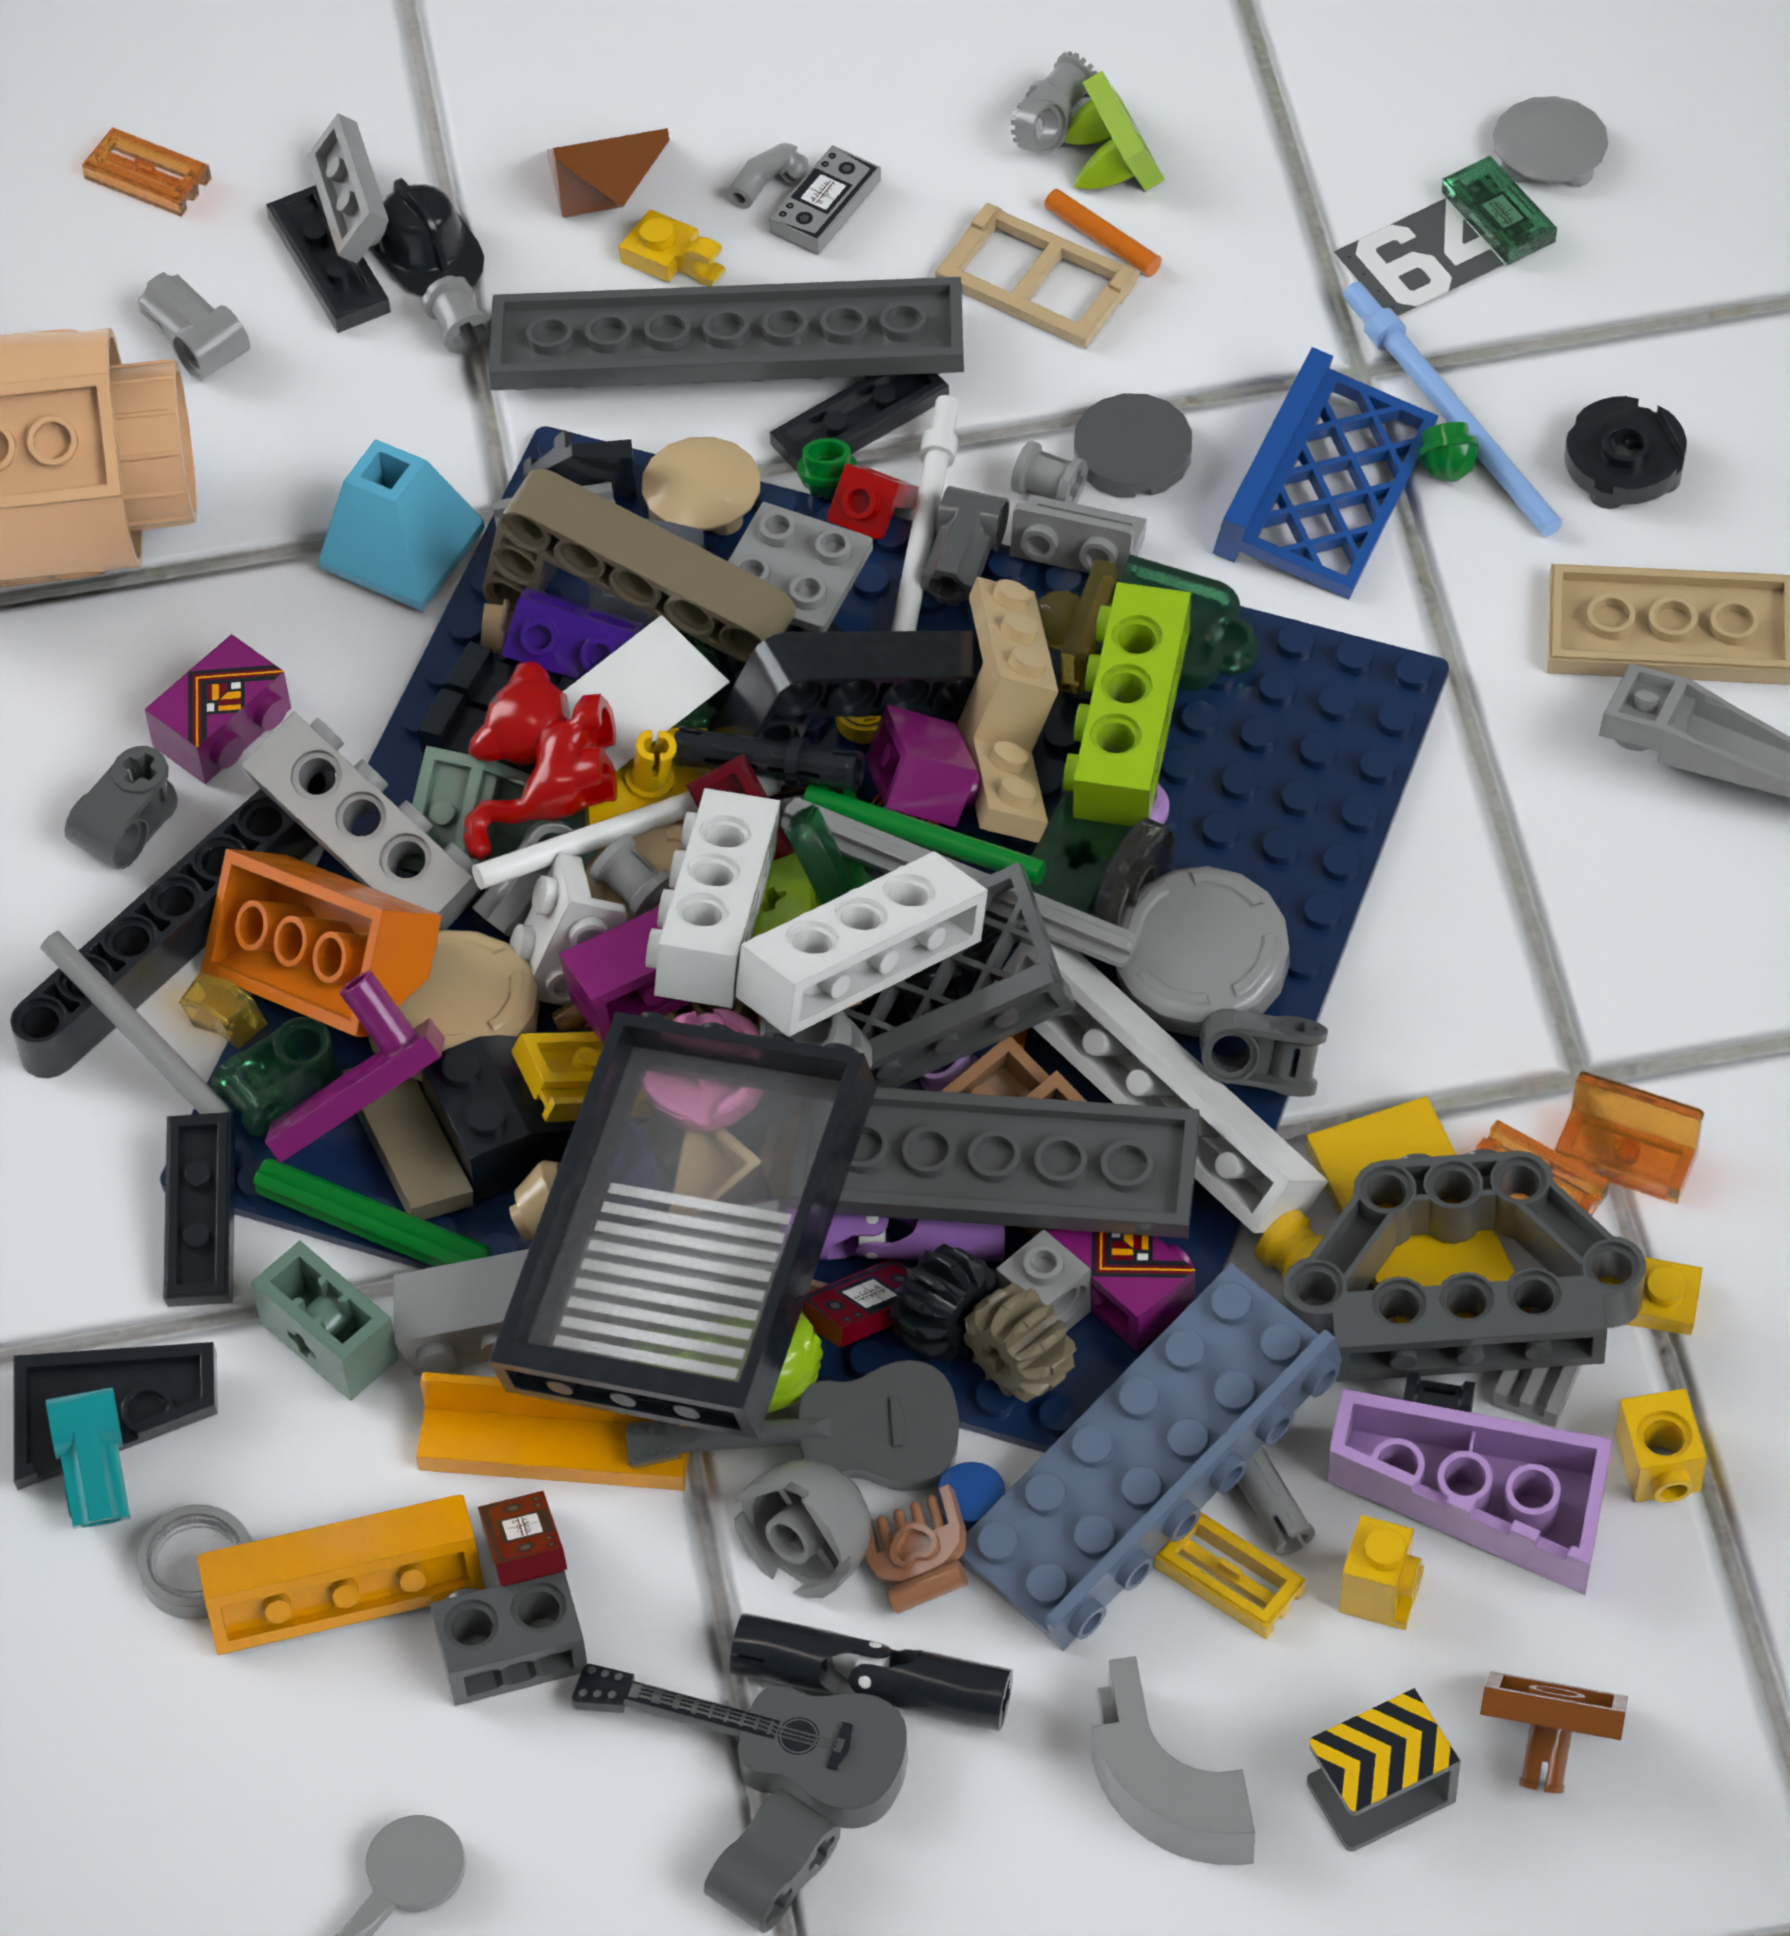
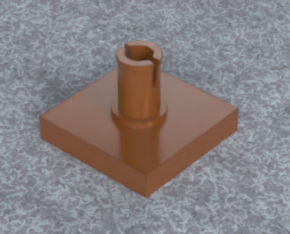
(1553, 1715)

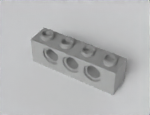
(299, 752)

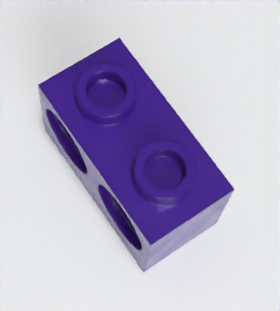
(564, 633)

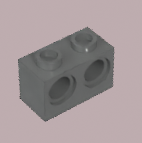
(514, 1652)

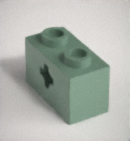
(325, 1320)

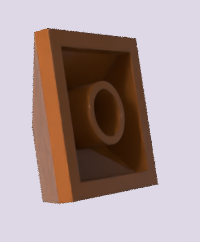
(603, 171)

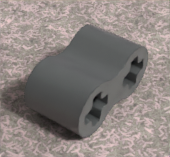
(772, 1860)

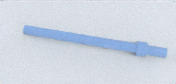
(1388, 334)

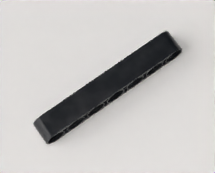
(162, 926)

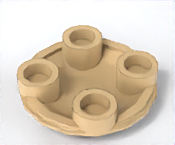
(701, 484)

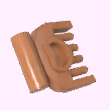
(920, 1560)

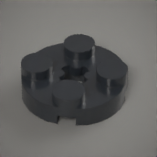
(1619, 478)

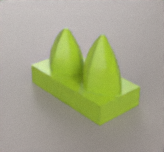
(1121, 156)

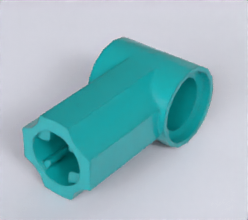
(87, 1441)

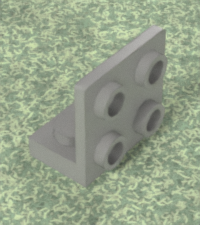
(804, 559)

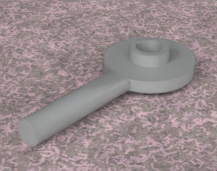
(411, 1869)

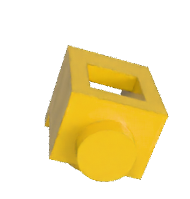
(1381, 1573)

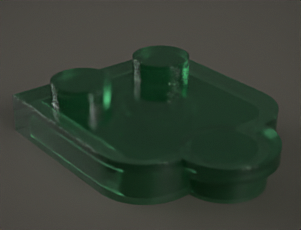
(1216, 638)

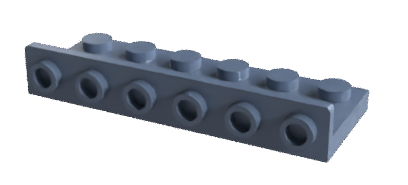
(1149, 1456)

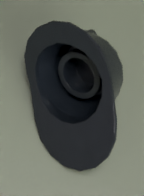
(427, 238)

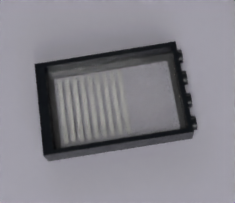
(685, 1223)

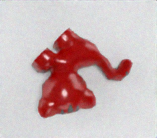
(533, 725)

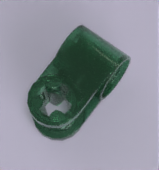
(275, 1075)

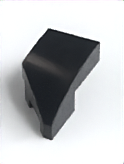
(590, 463)

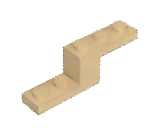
(1008, 707)

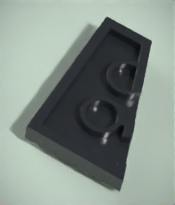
(152, 1387)

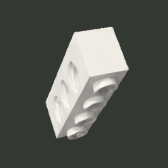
(713, 897)
(860, 943)

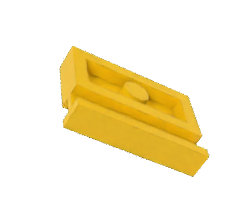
(558, 1069)

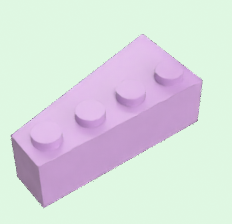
(1479, 1478)

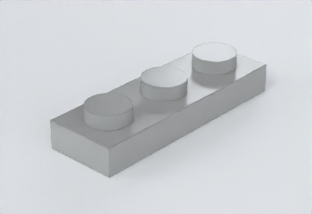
(348, 189)

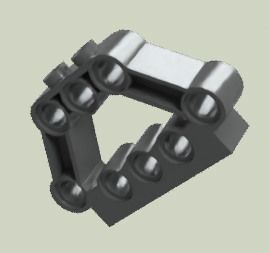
(1502, 1335)

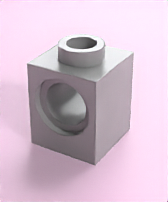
(1053, 1274)

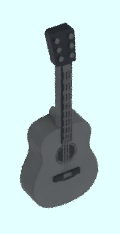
(828, 1751)

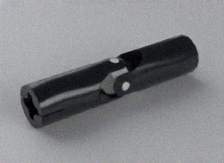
(905, 1678)

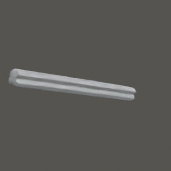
(1062, 923)

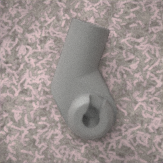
(761, 168)

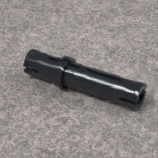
(791, 761)

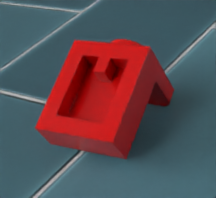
(868, 499)

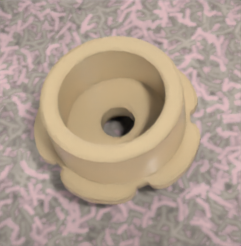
(496, 626)

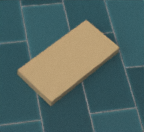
(1669, 622)

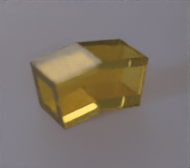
(222, 1009)

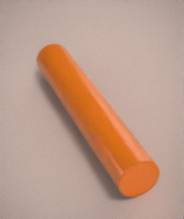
(1103, 232)

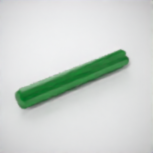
(364, 1216)

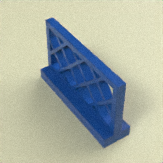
(1275, 468)

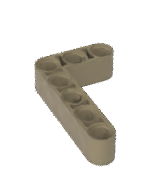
(574, 529)

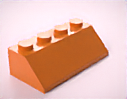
(309, 932)

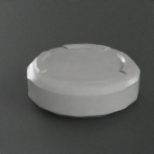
(1203, 947)

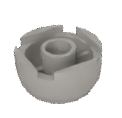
(805, 1523)

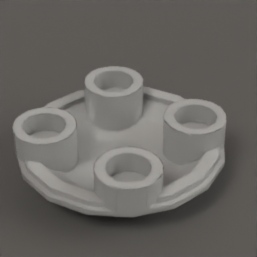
(1550, 141)

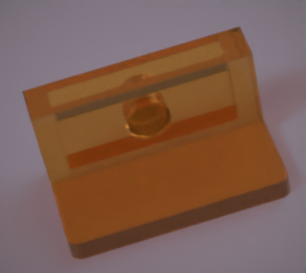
(1631, 1136)

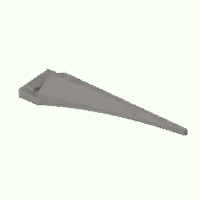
(1696, 731)

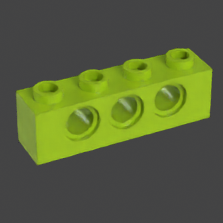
(1129, 705)

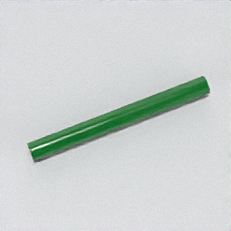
(926, 834)

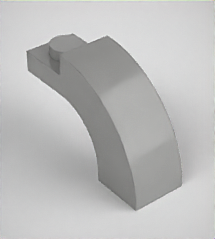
(1163, 1800)

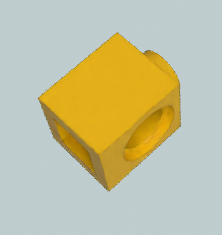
(1664, 1422)

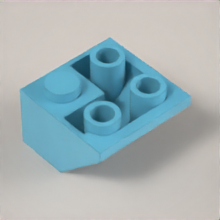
(398, 527)

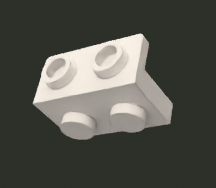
(560, 919)

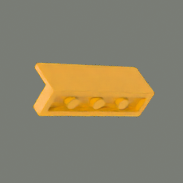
(484, 1430)
(339, 1573)

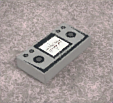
(825, 199)

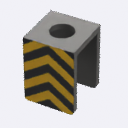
(1383, 1770)

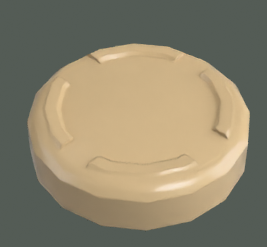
(474, 991)

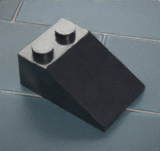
(491, 1113)

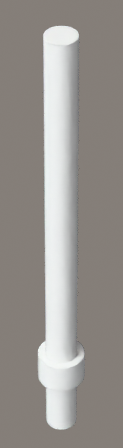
(937, 454)
(593, 837)

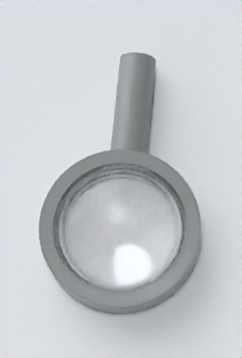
(170, 1553)

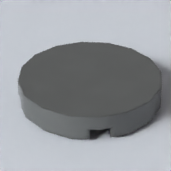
(1133, 444)

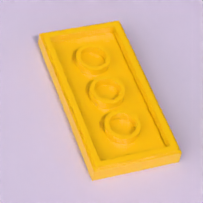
(1388, 1135)

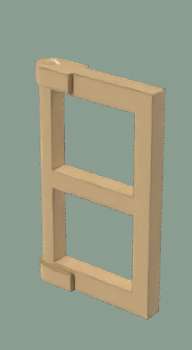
(1018, 301)

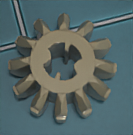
(1019, 1342)

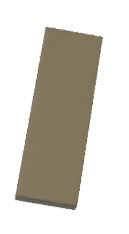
(415, 1152)

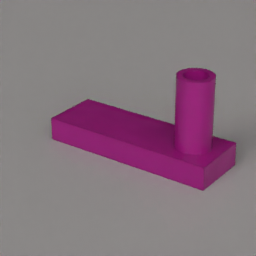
(401, 1056)

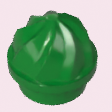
(1448, 450)
(823, 466)

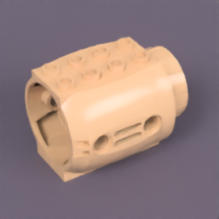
(87, 455)

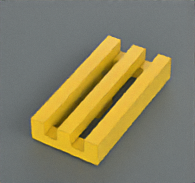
(1218, 1594)

